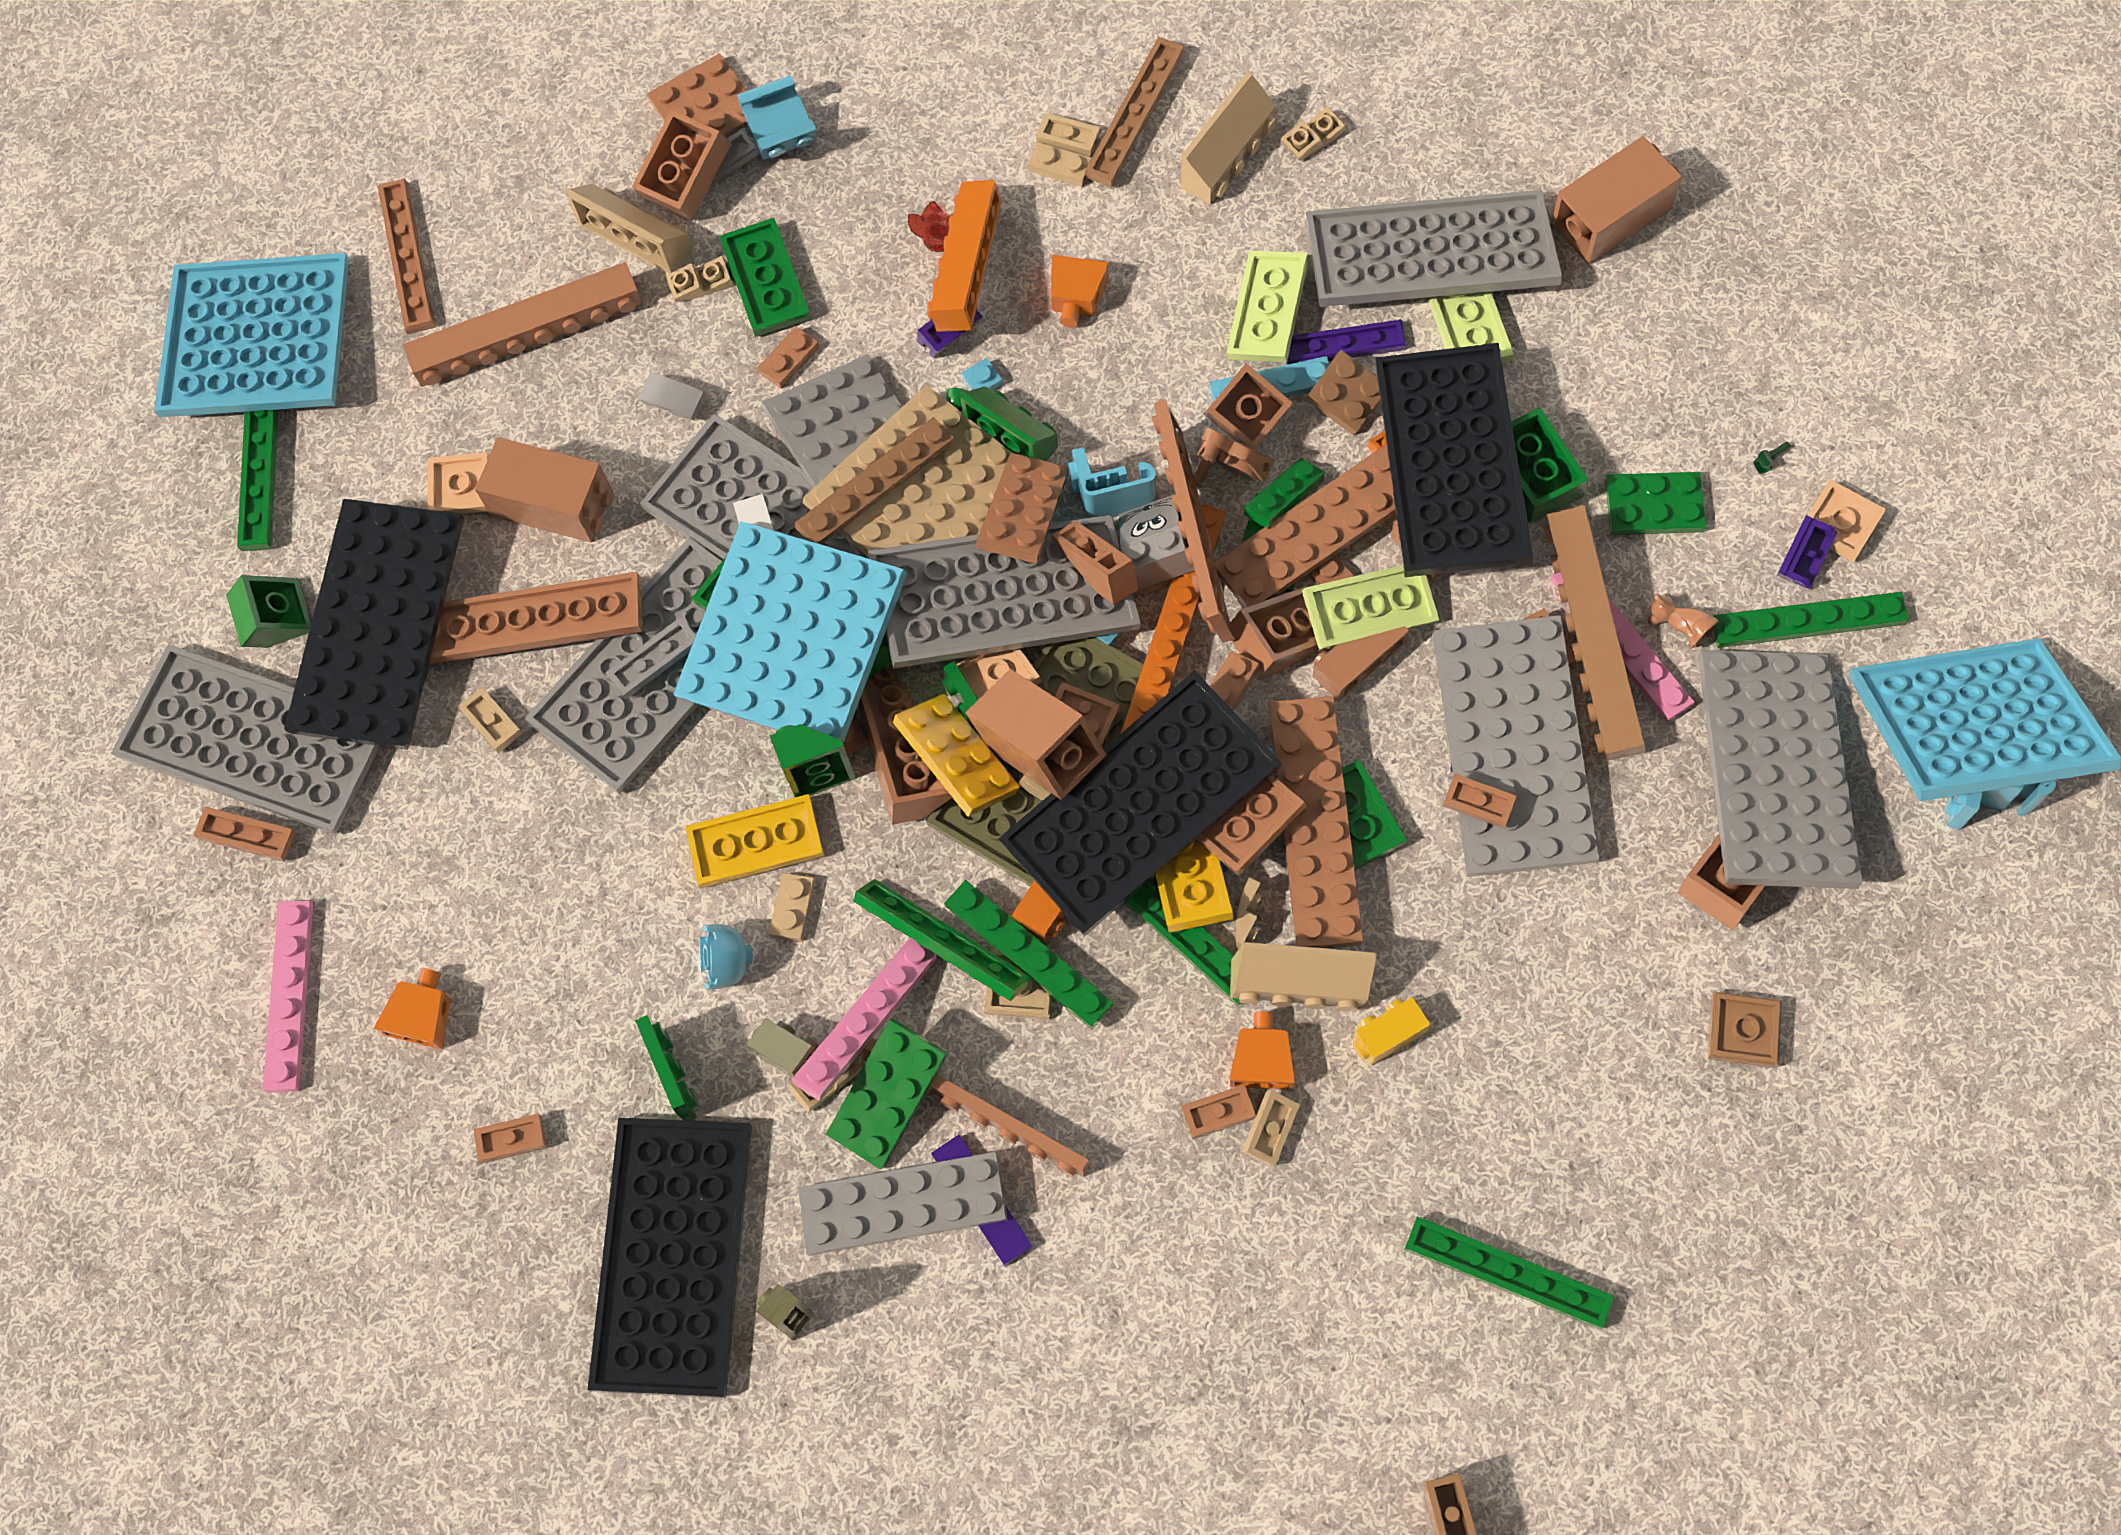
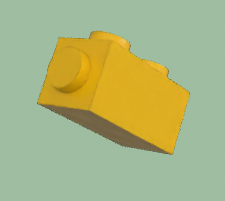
(1390, 1031)

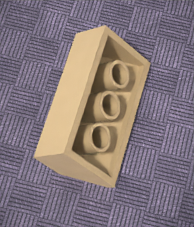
(1227, 140)
(629, 227)
(1301, 976)

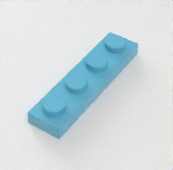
(1288, 379)

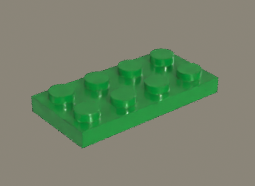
(764, 277)
(887, 1093)

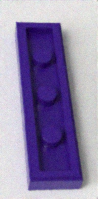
(1353, 340)
(1004, 1237)

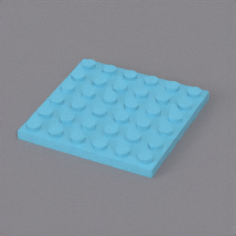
(253, 335)
(790, 632)
(1983, 719)

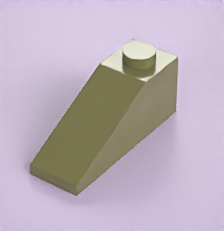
(784, 1311)

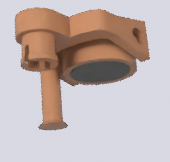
(1232, 456)

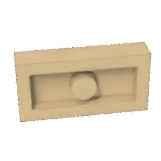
(1068, 134)
(1059, 164)
(490, 720)
(792, 907)
(1270, 1128)

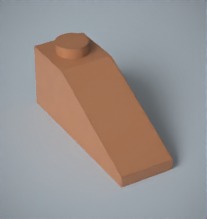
(1097, 561)
(1355, 660)

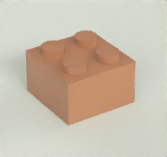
(1248, 407)
(1708, 891)

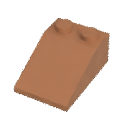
(1275, 633)

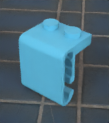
(777, 117)
(1108, 490)
(1963, 807)

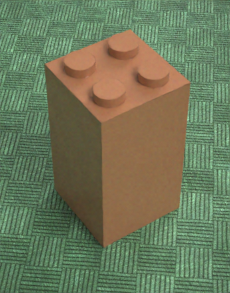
(1616, 199)
(544, 489)
(1036, 733)

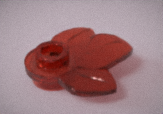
(930, 225)

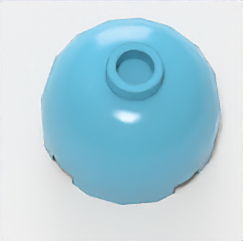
(723, 955)

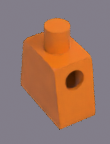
(1077, 287)
(416, 1012)
(1262, 1056)

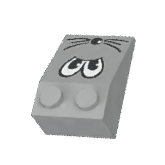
(1154, 542)

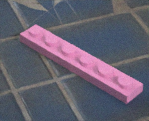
(1646, 668)
(288, 997)
(864, 1019)

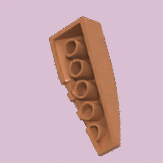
(904, 778)

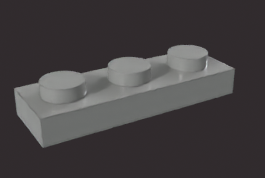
(652, 658)

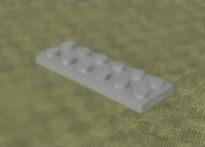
(902, 1203)

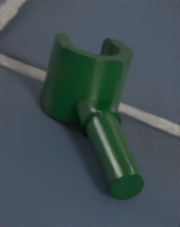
(1764, 460)

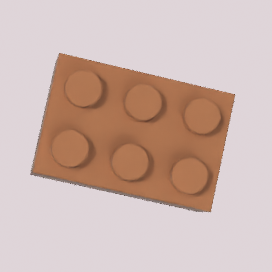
(681, 164)

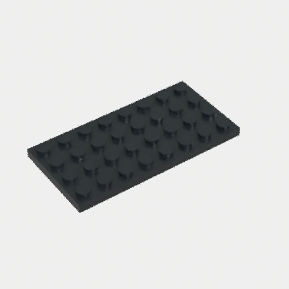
(1453, 460)
(374, 624)
(1141, 803)
(670, 1258)

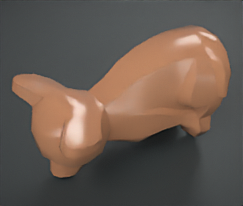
(1691, 621)

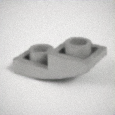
(672, 396)

